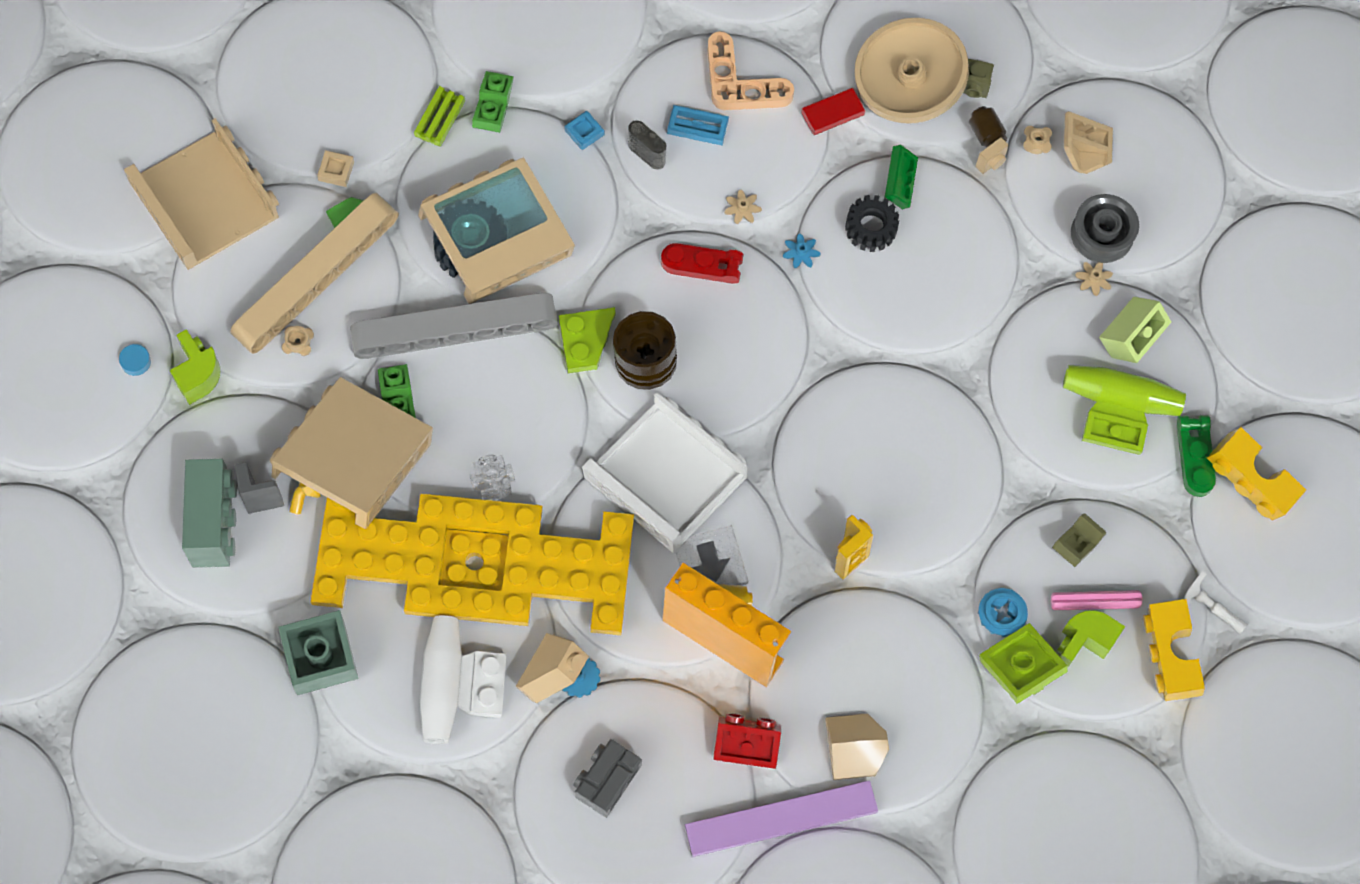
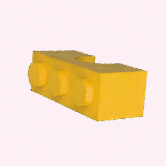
(1235, 460)
(1177, 676)

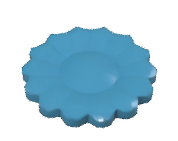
(586, 680)

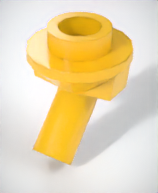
(299, 496)

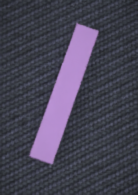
(781, 818)

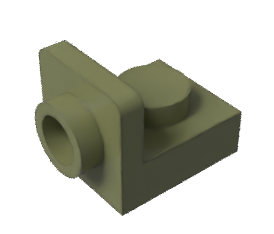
(978, 79)

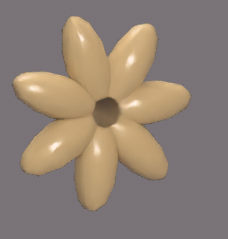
(742, 207)
(1094, 278)

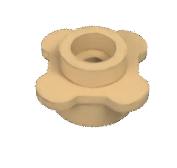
(1034, 146)
(297, 332)

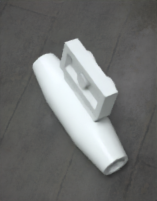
(455, 681)

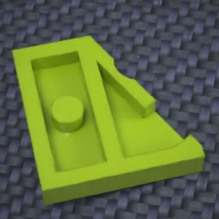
(585, 337)

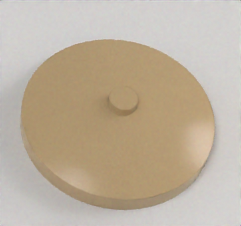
(911, 70)

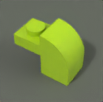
(200, 372)
(1093, 631)

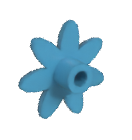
(801, 251)

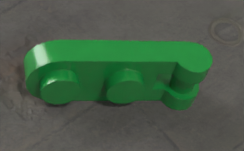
(1197, 470)

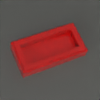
(833, 111)

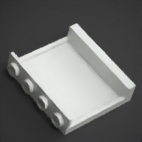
(667, 473)

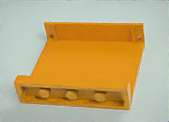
(724, 624)

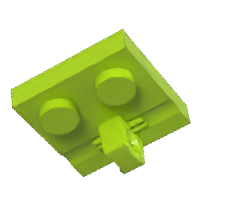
(1023, 663)

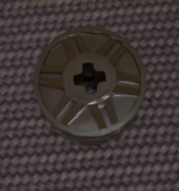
(643, 336)

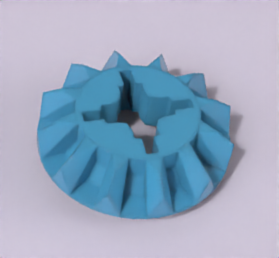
(997, 599)

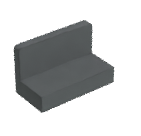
(257, 496)

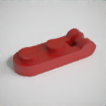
(702, 262)

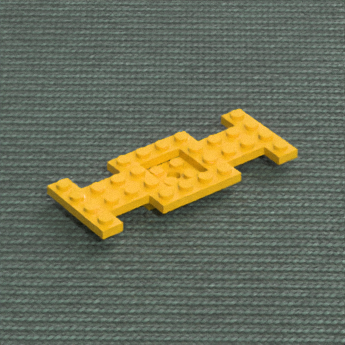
(513, 569)

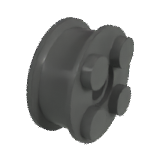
(1099, 244)

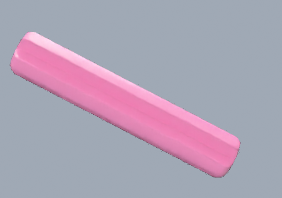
(1096, 600)

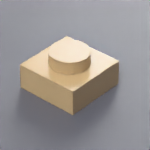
(992, 156)
(335, 168)

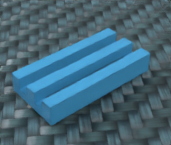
(696, 129)

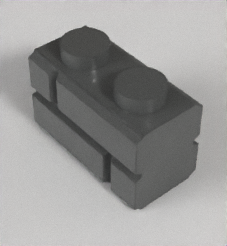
(607, 778)

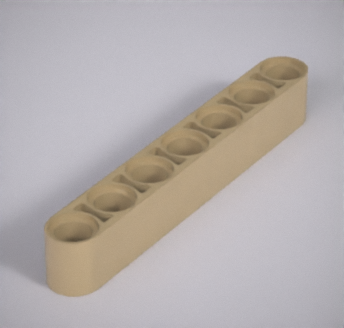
(314, 273)

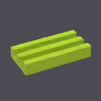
(448, 98)

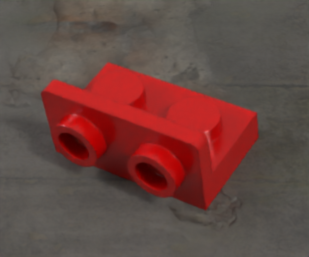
(747, 741)

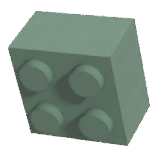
(318, 652)

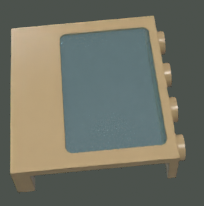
(497, 228)

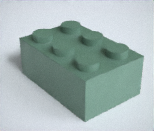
(208, 513)

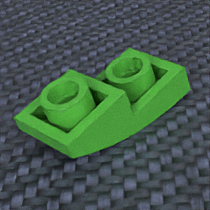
(493, 101)
(396, 388)

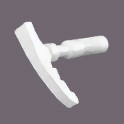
(1215, 607)

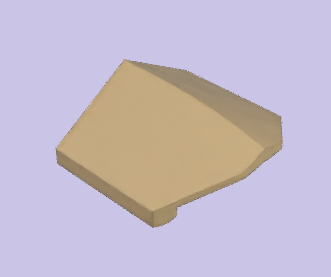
(1087, 143)
(855, 746)

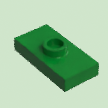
(901, 177)

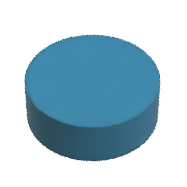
(135, 359)

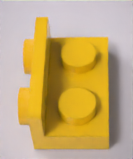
(854, 547)

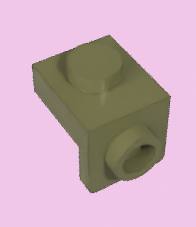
(1079, 540)

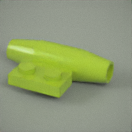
(1121, 405)

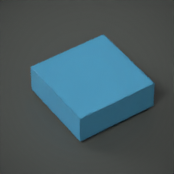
(584, 130)

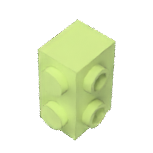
(1135, 329)

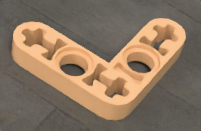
(730, 83)

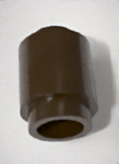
(987, 126)

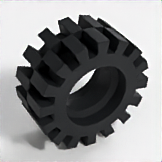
(872, 208)

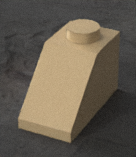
(552, 668)

